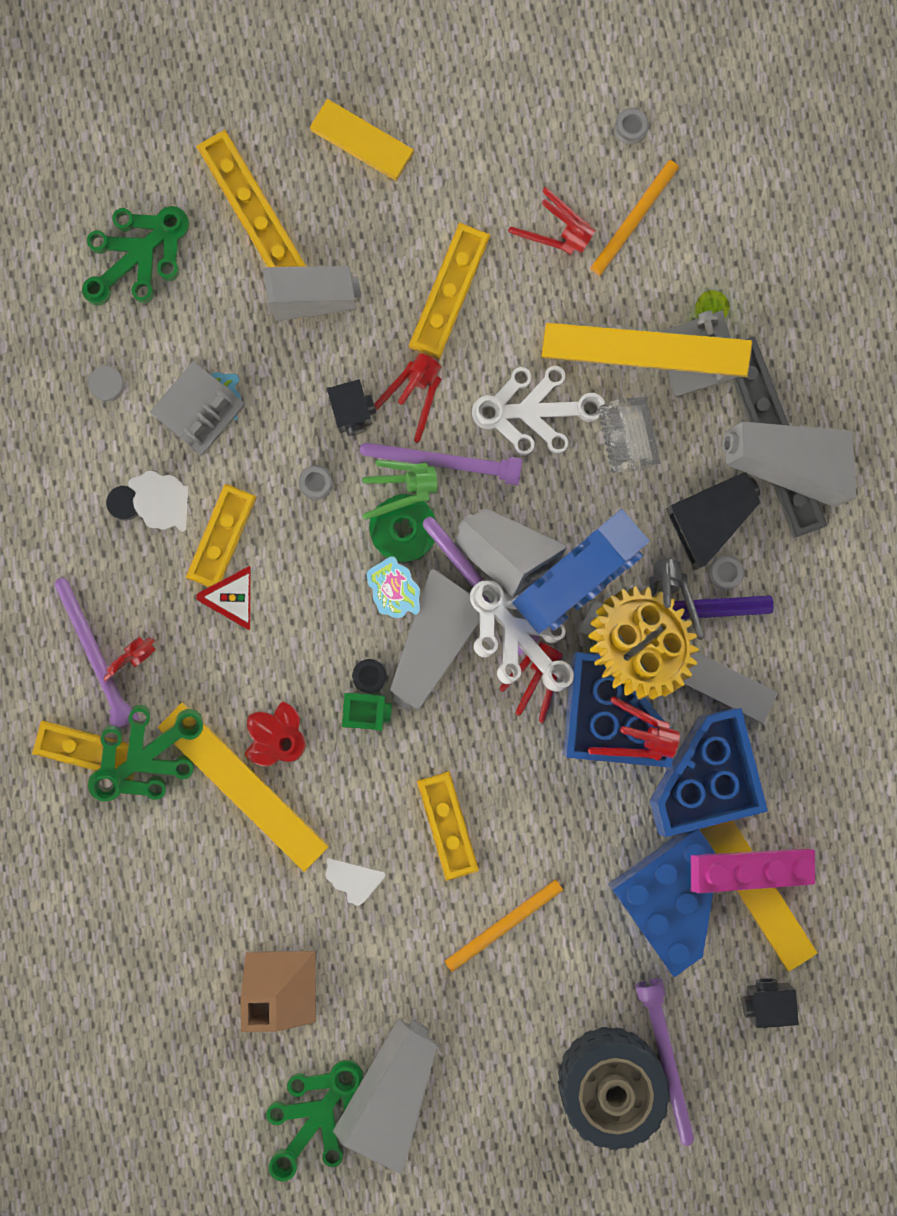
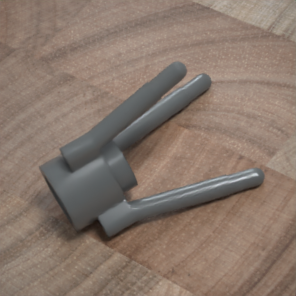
(668, 579)

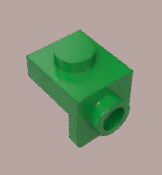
(366, 711)

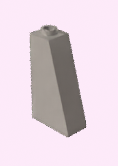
(796, 458)
(433, 640)
(389, 1098)

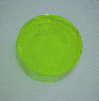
(711, 301)

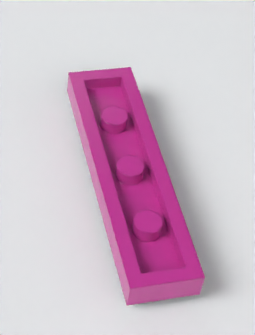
(752, 870)

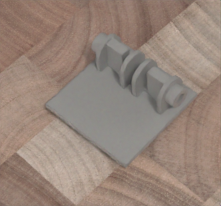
(706, 325)
(197, 408)

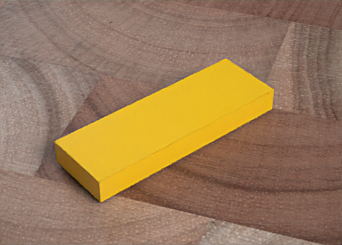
(361, 140)
(221, 536)
(74, 746)
(447, 825)

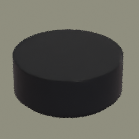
(120, 503)
(369, 676)

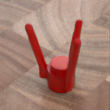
(576, 233)
(420, 374)
(554, 655)
(659, 740)

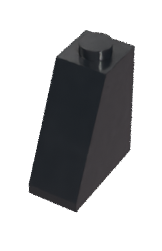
(713, 516)

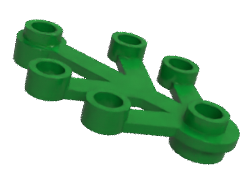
(139, 252)
(141, 758)
(319, 1113)

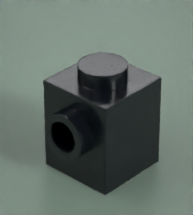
(351, 407)
(770, 1004)

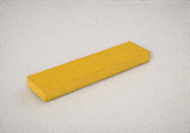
(449, 291)

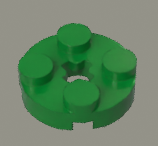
(386, 538)

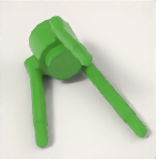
(420, 480)

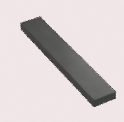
(764, 406)

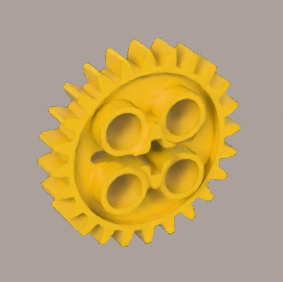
(664, 668)

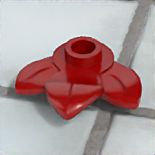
(135, 653)
(271, 732)

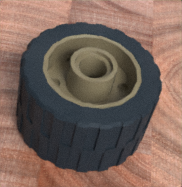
(618, 1115)

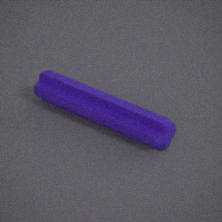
(728, 606)

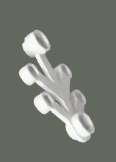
(531, 410)
(515, 633)

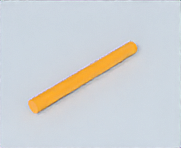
(634, 217)
(503, 925)

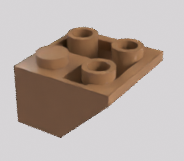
(278, 990)

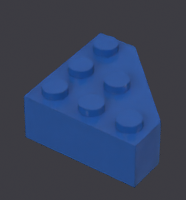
(582, 573)
(597, 721)
(709, 777)
(662, 902)

